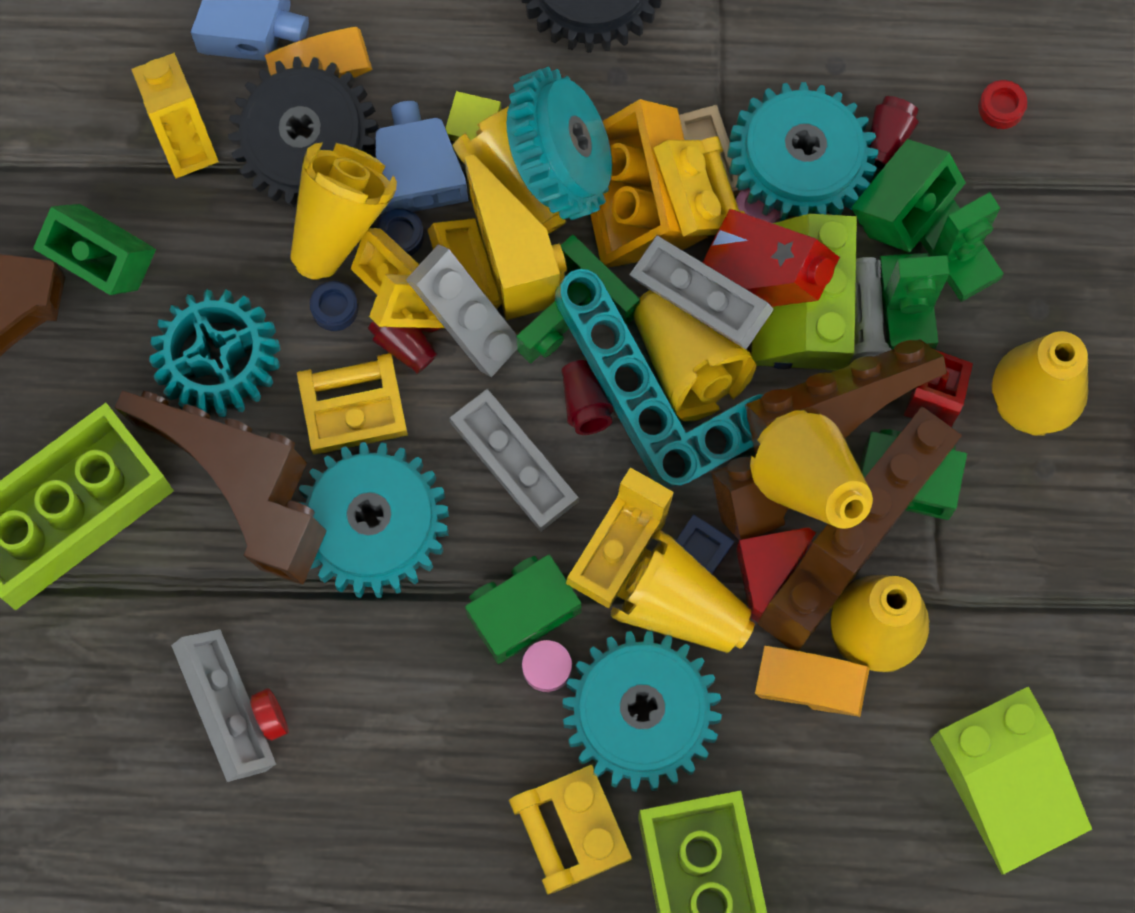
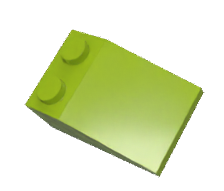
(1013, 780)

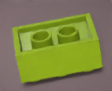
(817, 331)

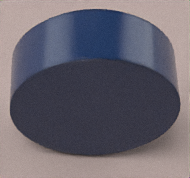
(403, 228)
(334, 305)

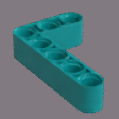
(648, 393)

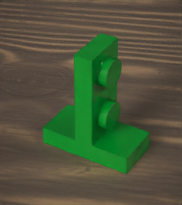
(961, 237)
(909, 295)
(546, 331)

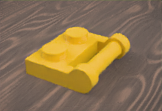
(696, 184)
(353, 417)
(586, 822)

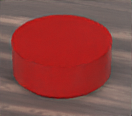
(1002, 104)
(269, 714)

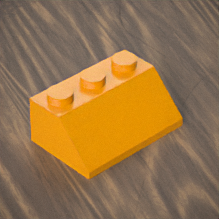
(637, 197)

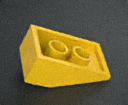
(516, 245)

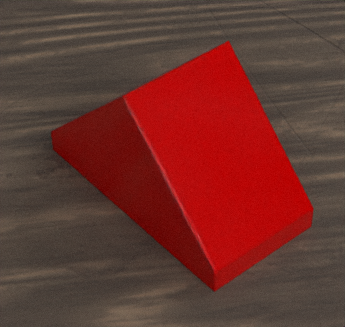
(944, 394)
(768, 563)

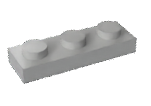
(701, 292)
(464, 310)
(514, 460)
(223, 705)

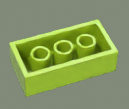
(72, 502)
(702, 856)

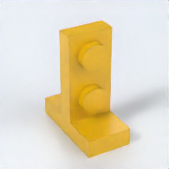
(174, 115)
(385, 270)
(621, 538)

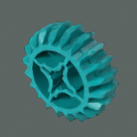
(197, 359)

